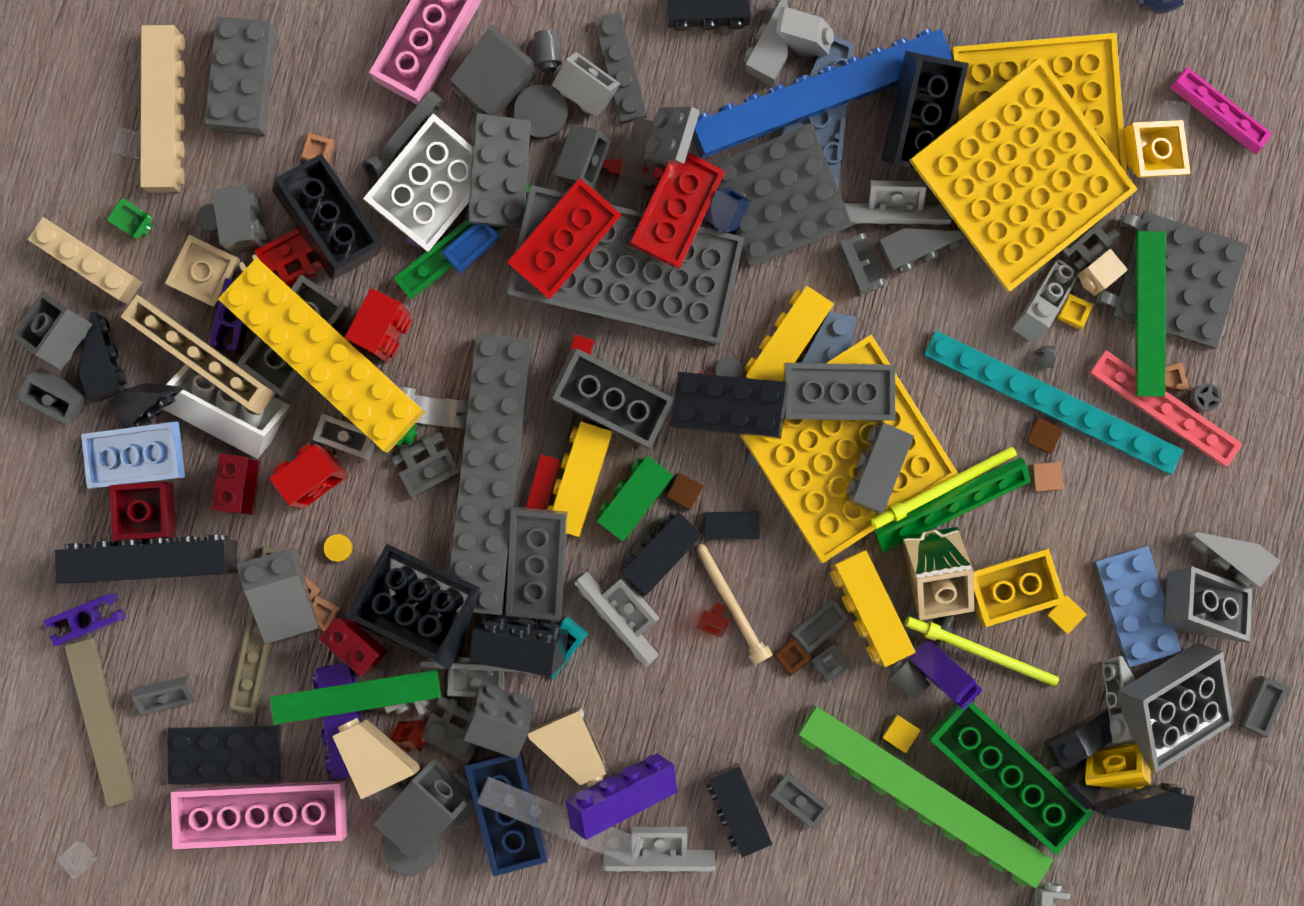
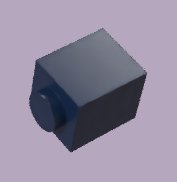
(726, 210)

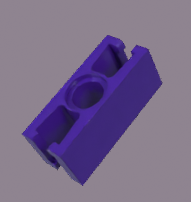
(221, 324)
(74, 615)
(945, 674)

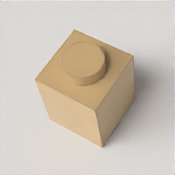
(1101, 272)

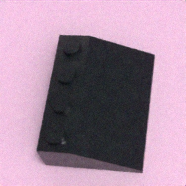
(416, 606)

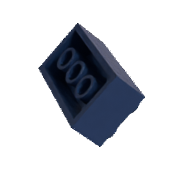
(508, 841)

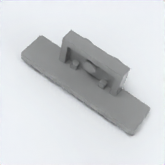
(897, 204)
(624, 612)
(466, 677)
(664, 851)

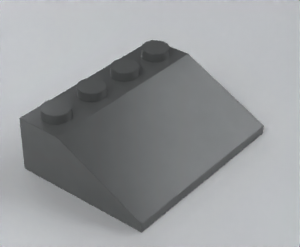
(1178, 705)

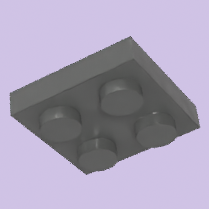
(671, 135)

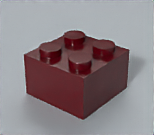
(142, 511)

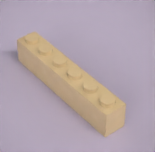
(161, 108)
(198, 355)

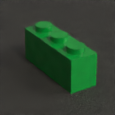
(633, 497)

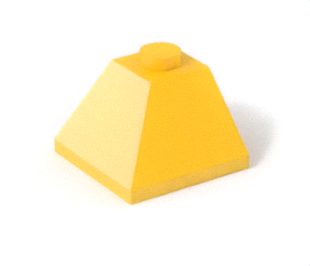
(1156, 149)
(1118, 768)

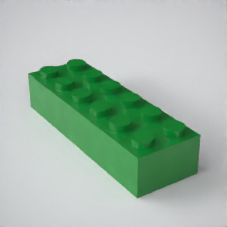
(1009, 776)

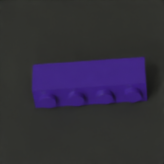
(326, 677)
(621, 796)

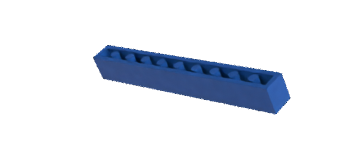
(811, 95)

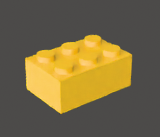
(1016, 588)

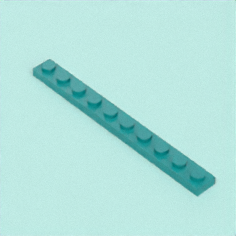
(1053, 403)

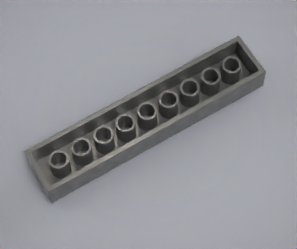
(491, 466)

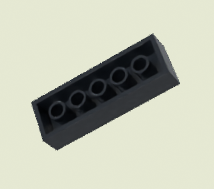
(146, 561)

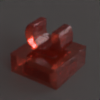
(713, 622)
(409, 735)

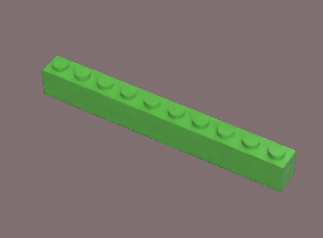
(925, 797)

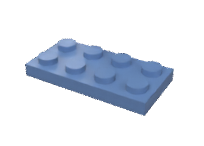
(133, 455)
(1136, 606)

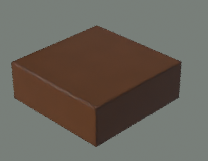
(1044, 435)
(684, 491)
(792, 656)

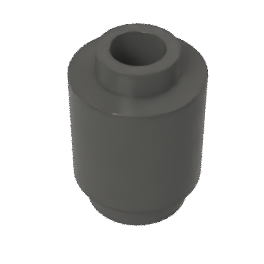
(546, 50)
(908, 678)

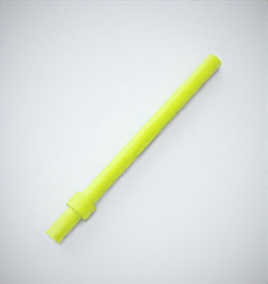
(898, 510)
(933, 632)

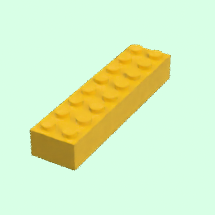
(321, 355)

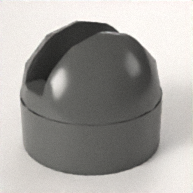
(375, 167)
(1048, 356)

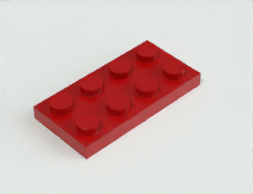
(677, 210)
(564, 238)

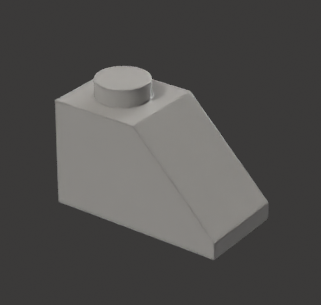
(804, 32)

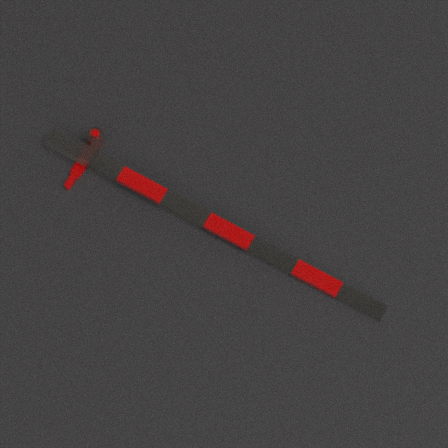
(631, 175)

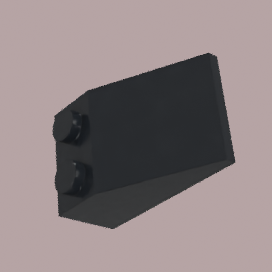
(1151, 805)

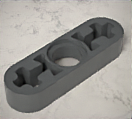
(429, 105)

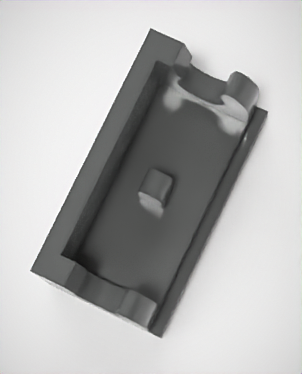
(861, 264)

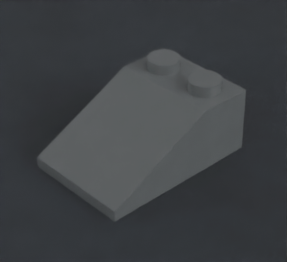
(278, 595)
(1207, 605)

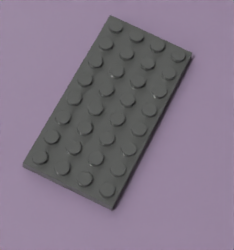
(637, 288)

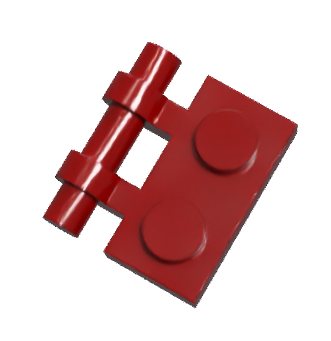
(286, 251)

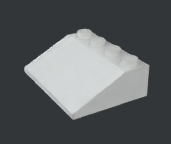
(425, 184)

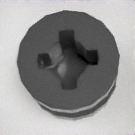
(1210, 395)

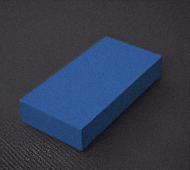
(470, 246)

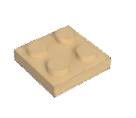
(202, 271)

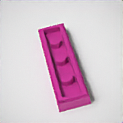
(1221, 110)

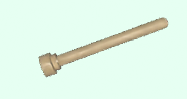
(758, 650)

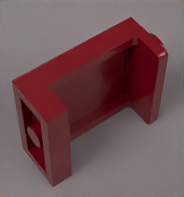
(236, 484)
(353, 645)

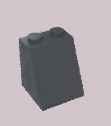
(492, 74)
(423, 810)

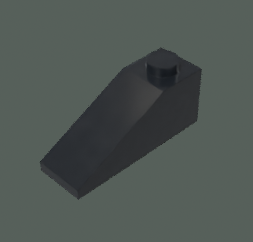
(1080, 740)

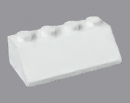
(224, 417)

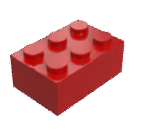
(379, 325)
(308, 476)

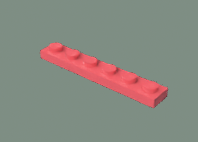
(1167, 411)

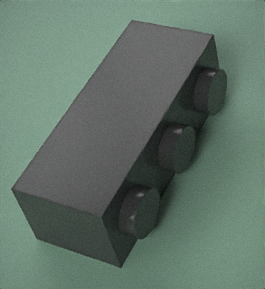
(879, 467)

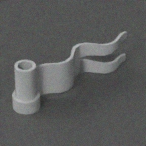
(439, 411)

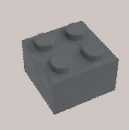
(238, 219)
(51, 330)
(499, 720)

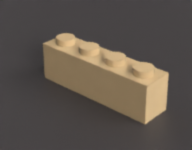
(85, 260)

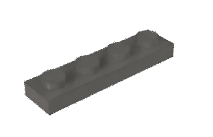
(620, 67)

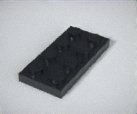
(729, 405)
(223, 754)

